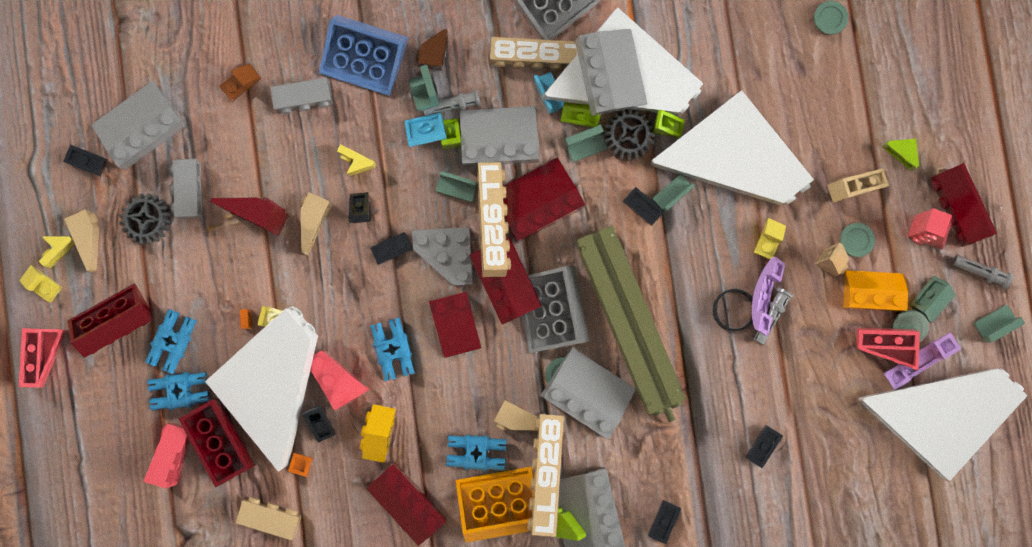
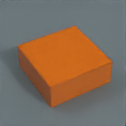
(246, 319)
(300, 464)

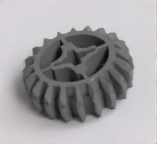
(632, 141)
(145, 212)

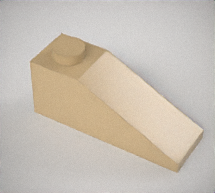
(857, 185)
(313, 215)
(85, 235)
(834, 260)
(514, 418)

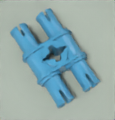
(176, 350)
(386, 358)
(173, 383)
(468, 461)

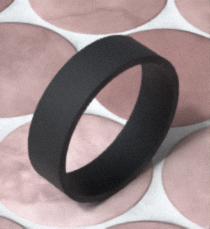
(715, 309)

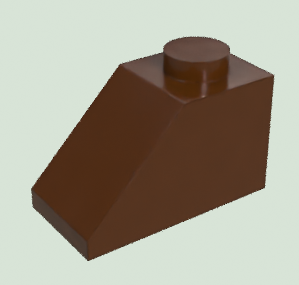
(433, 51)

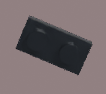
(85, 160)
(643, 206)
(391, 248)
(763, 446)
(664, 521)

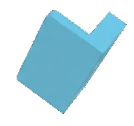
(543, 83)

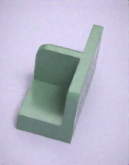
(423, 90)

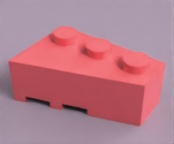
(931, 228)
(891, 344)
(38, 355)
(335, 380)
(168, 457)

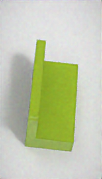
(579, 114)

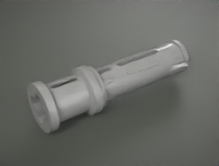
(461, 101)
(990, 274)
(776, 308)

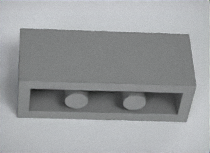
(302, 96)
(186, 189)

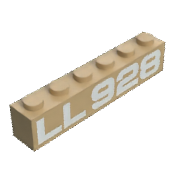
(532, 53)
(492, 221)
(547, 475)

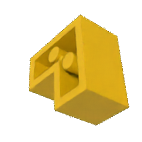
(377, 433)

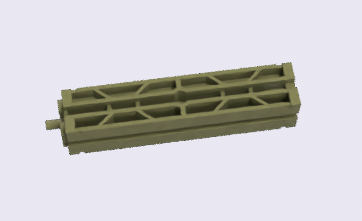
(631, 322)

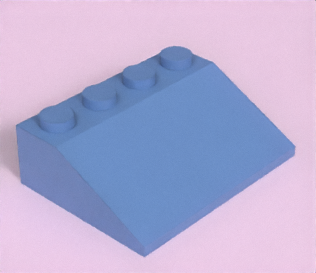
(362, 54)

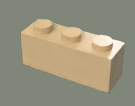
(269, 518)

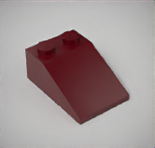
(455, 324)

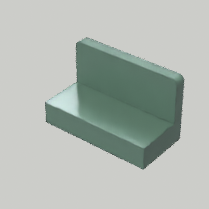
(586, 143)
(456, 186)
(672, 193)
(933, 298)
(998, 324)

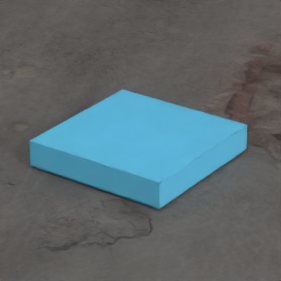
(425, 129)

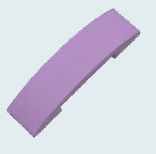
(771, 273)
(928, 356)

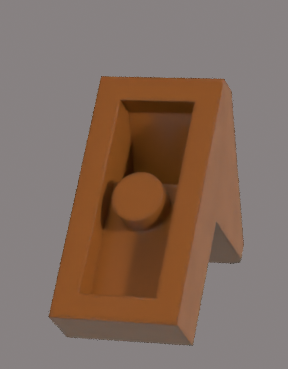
(241, 80)

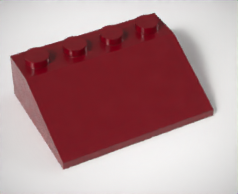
(540, 199)
(259, 212)

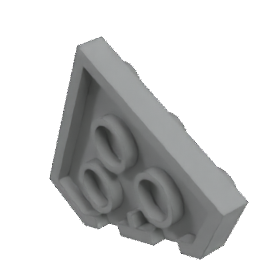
(446, 252)

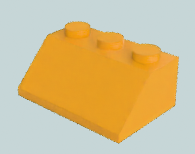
(875, 291)

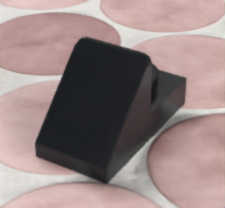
(359, 208)
(319, 423)

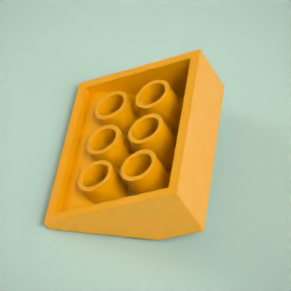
(495, 504)

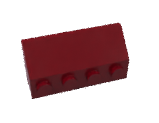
(963, 202)
(512, 294)
(109, 321)
(216, 442)
(406, 504)

